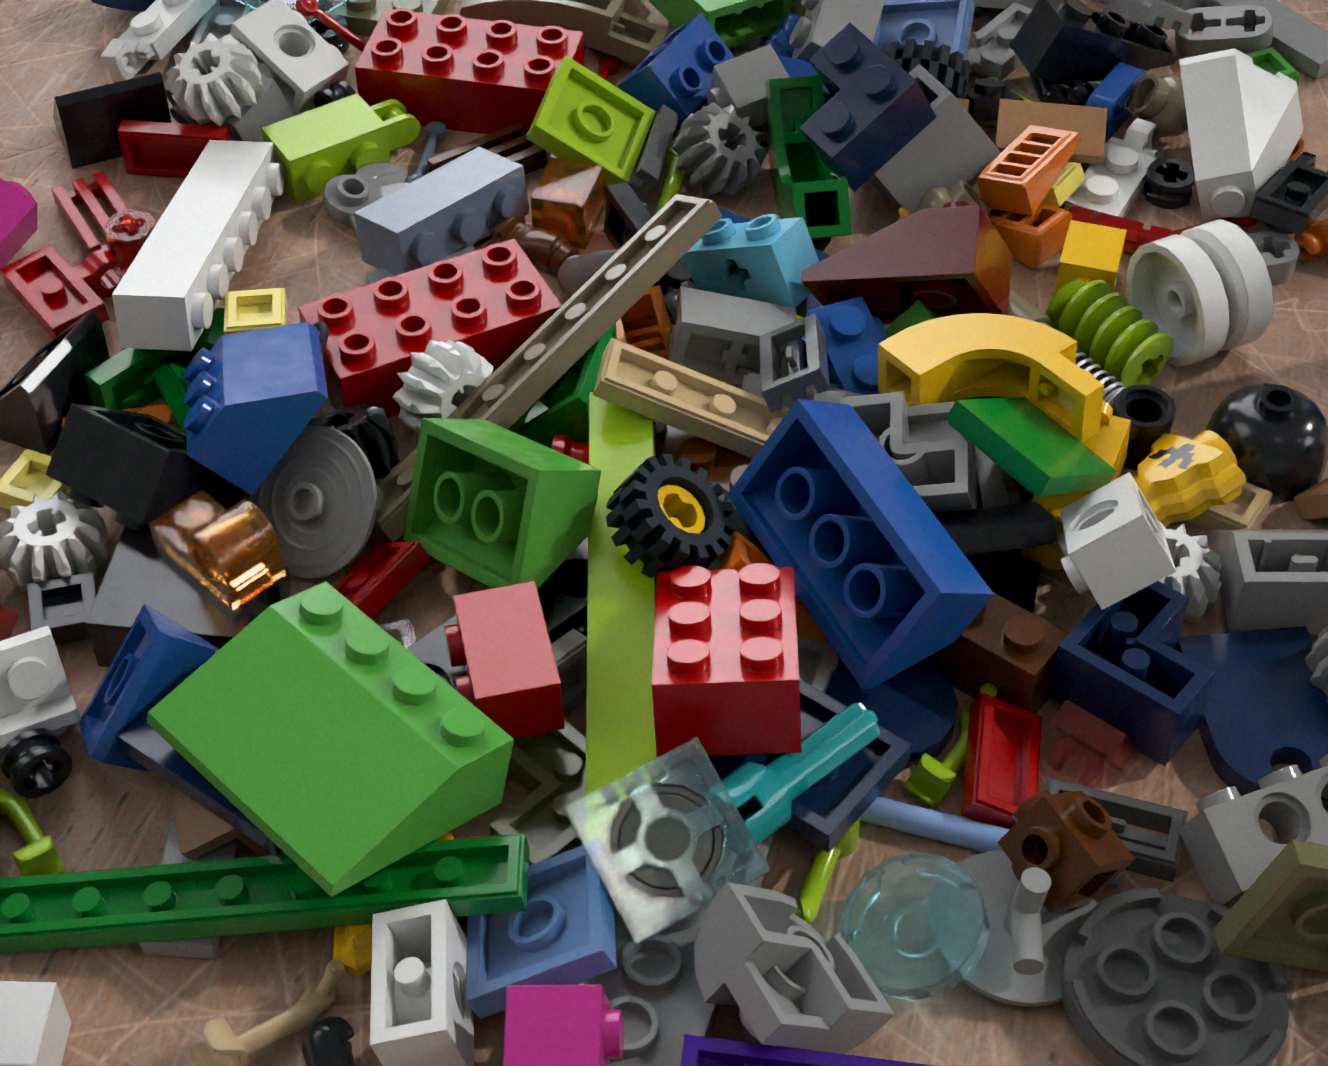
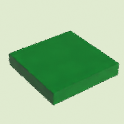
(1030, 445)

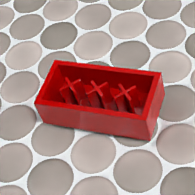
(462, 68)
(478, 298)

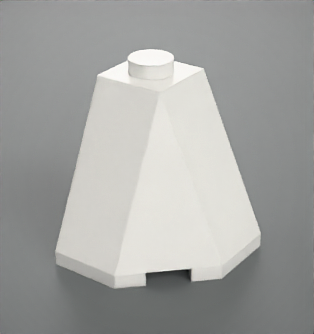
(1238, 128)

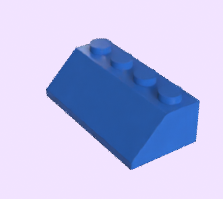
(860, 542)

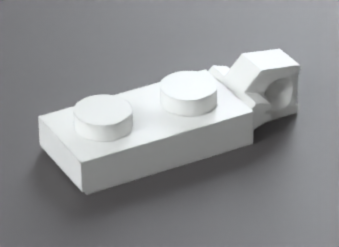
(152, 35)
(1121, 176)

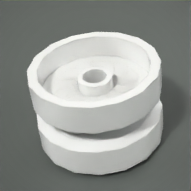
(1202, 289)

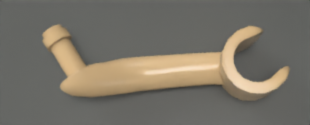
(229, 1049)

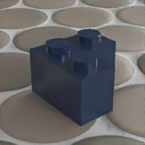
(871, 109)
(1129, 674)

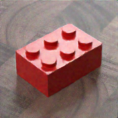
(726, 660)

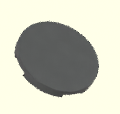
(1156, 992)

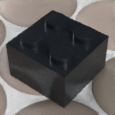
(129, 465)

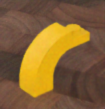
(992, 357)

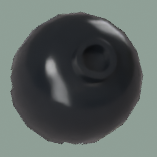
(1275, 437)

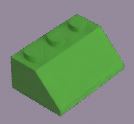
(497, 502)

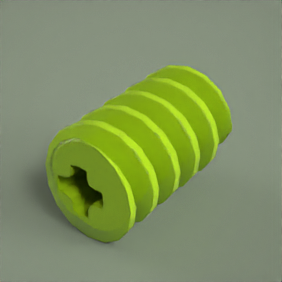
(1110, 331)

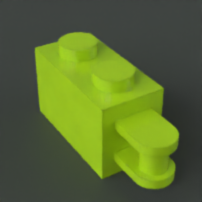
(337, 141)

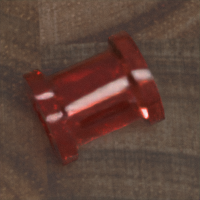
(127, 246)

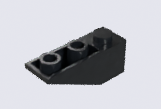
(1074, 42)

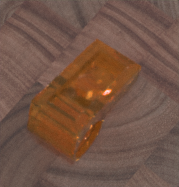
(224, 549)

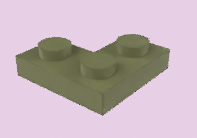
(556, 773)

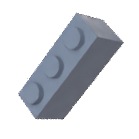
(441, 212)

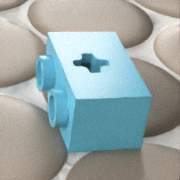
(754, 259)

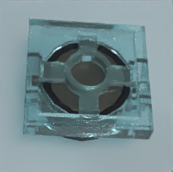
(665, 840)

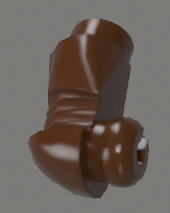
(543, 247)

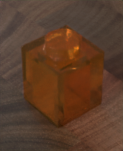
(569, 200)

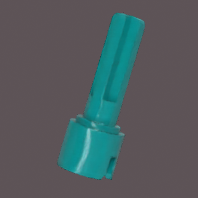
(767, 792)

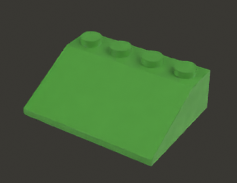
(335, 738)

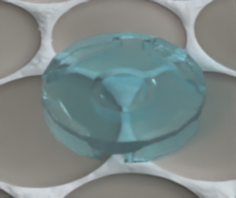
(916, 924)

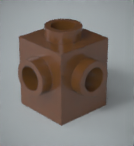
(1070, 841)

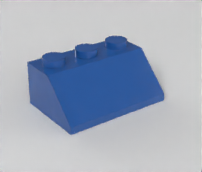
(252, 400)

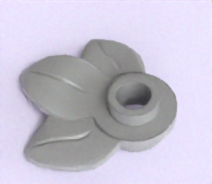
(351, 193)

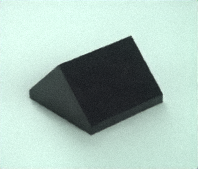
(92, 116)
(48, 385)

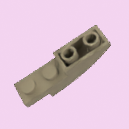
(601, 21)

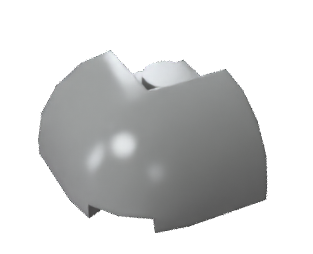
(923, 447)
(784, 973)

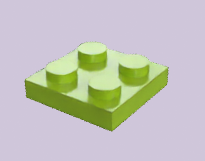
(591, 122)

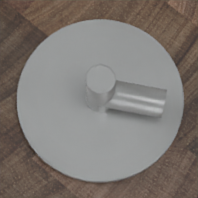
(320, 502)
(1024, 938)

